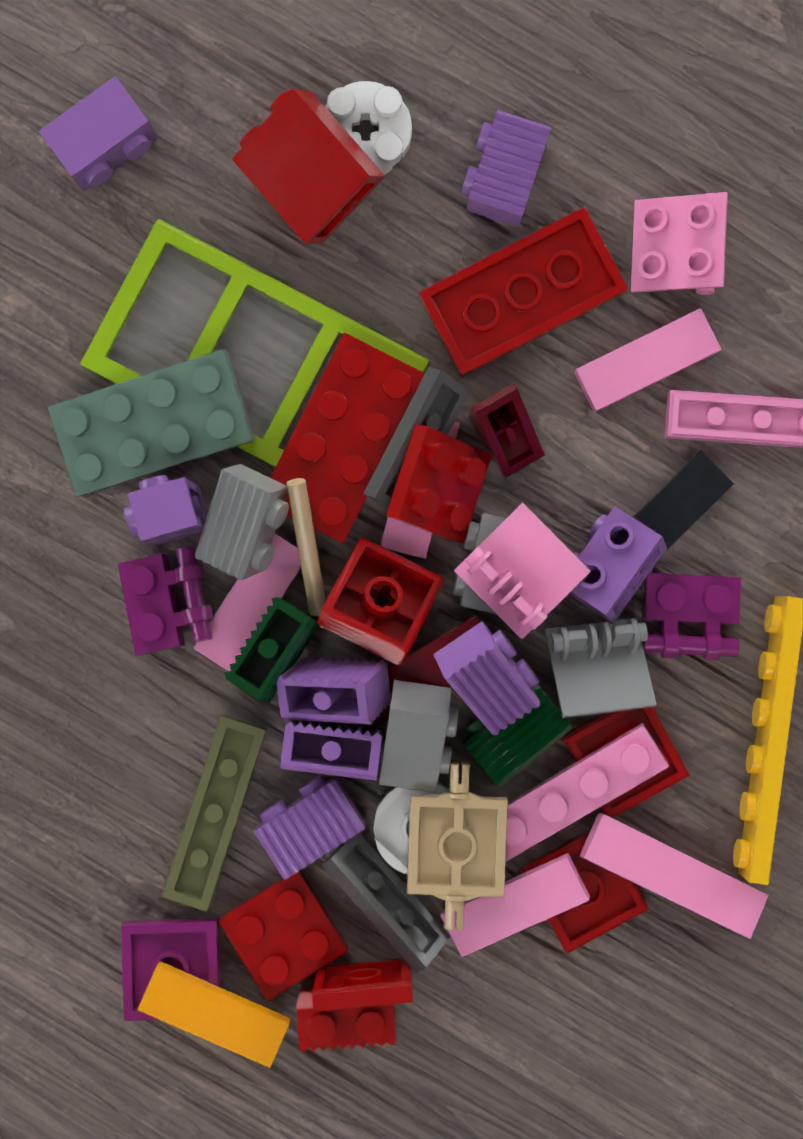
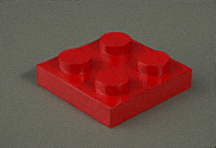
(438, 484)
(283, 934)

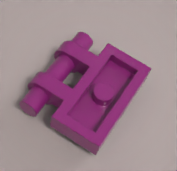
(691, 599)
(153, 604)

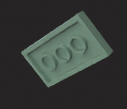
(151, 423)

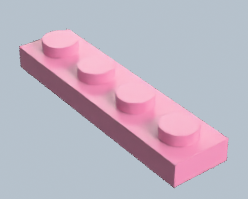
(581, 789)

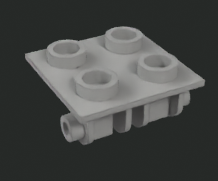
(600, 667)

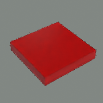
(610, 726)
(610, 903)
(362, 985)

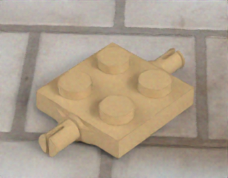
(457, 845)

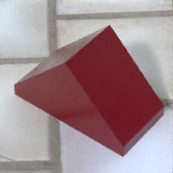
(506, 431)

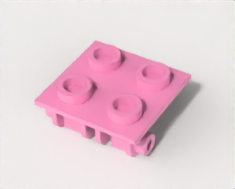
(679, 243)
(522, 571)

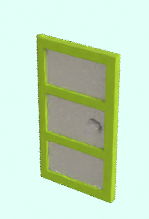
(198, 300)

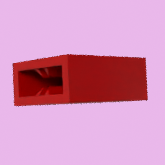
(307, 165)

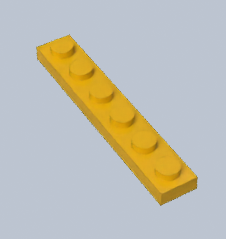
(767, 757)

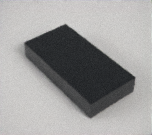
(684, 498)

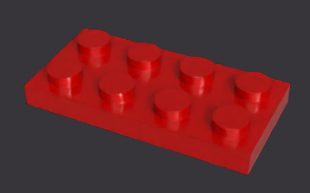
(523, 292)
(347, 432)

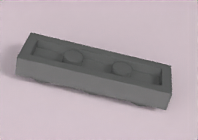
(433, 405)
(386, 902)

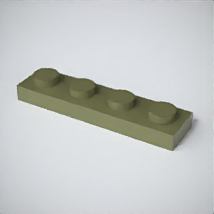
(214, 813)

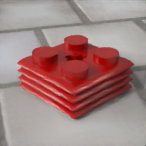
(386, 629)

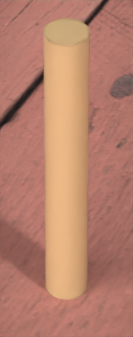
(306, 545)

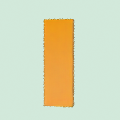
(214, 1014)

